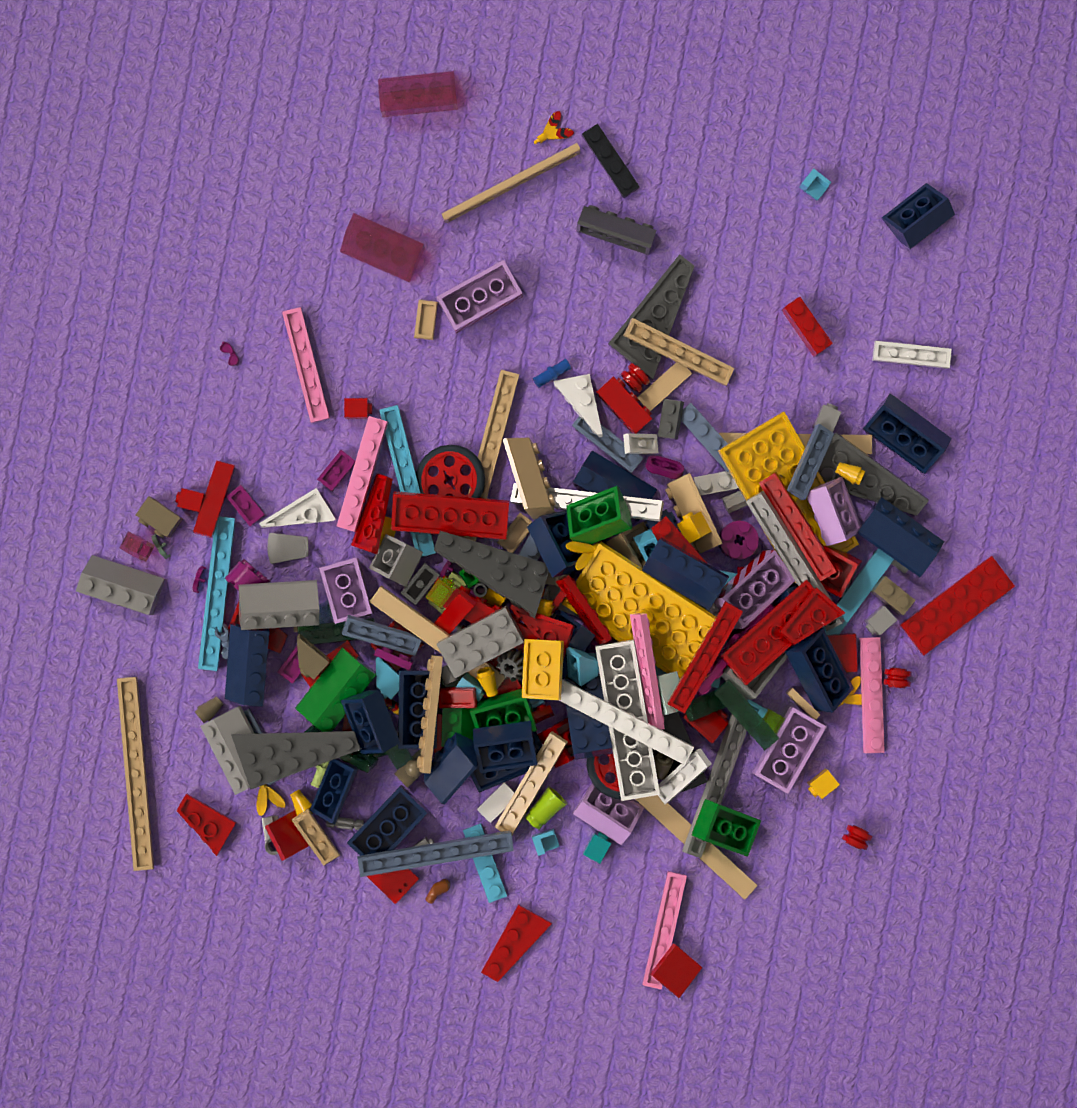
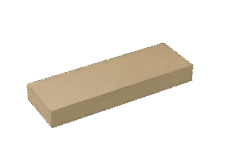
(664, 386)
(315, 837)

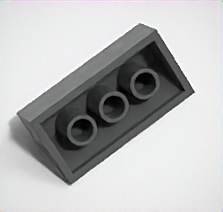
(616, 230)

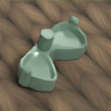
(159, 547)

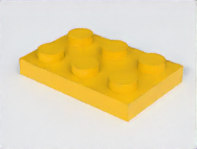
(542, 669)

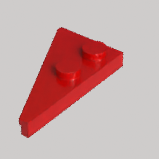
(545, 627)

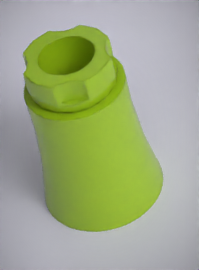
(545, 808)

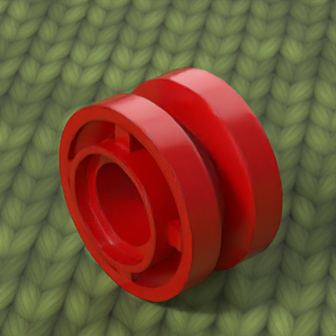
(635, 377)
(897, 677)
(857, 837)

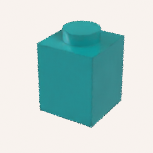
(597, 847)

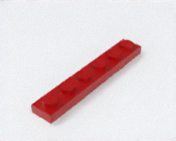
(798, 526)
(704, 657)

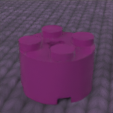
(748, 544)
(244, 574)

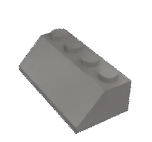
(120, 585)
(278, 605)
(219, 737)

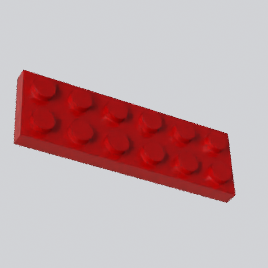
(450, 514)
(957, 605)
(763, 642)

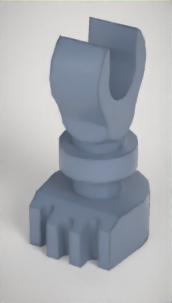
(224, 637)

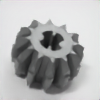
(511, 664)

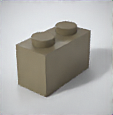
(159, 517)
(892, 595)

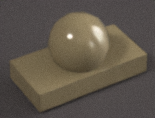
(409, 772)

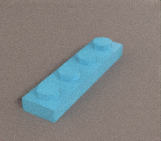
(487, 869)

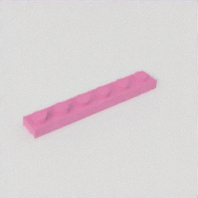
(305, 365)
(362, 473)
(647, 671)
(871, 695)
(665, 924)

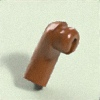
(437, 889)

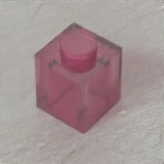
(137, 546)

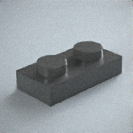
(670, 419)

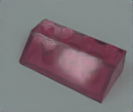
(417, 94)
(382, 247)

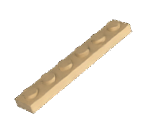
(678, 352)
(428, 722)
(531, 783)

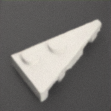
(580, 395)
(307, 509)

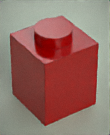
(357, 408)
(189, 499)

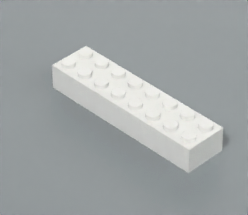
(623, 689)

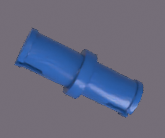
(551, 373)

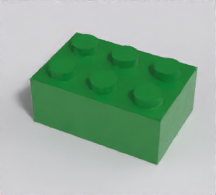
(726, 827)

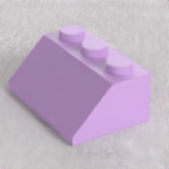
(834, 511)
(346, 590)
(608, 815)

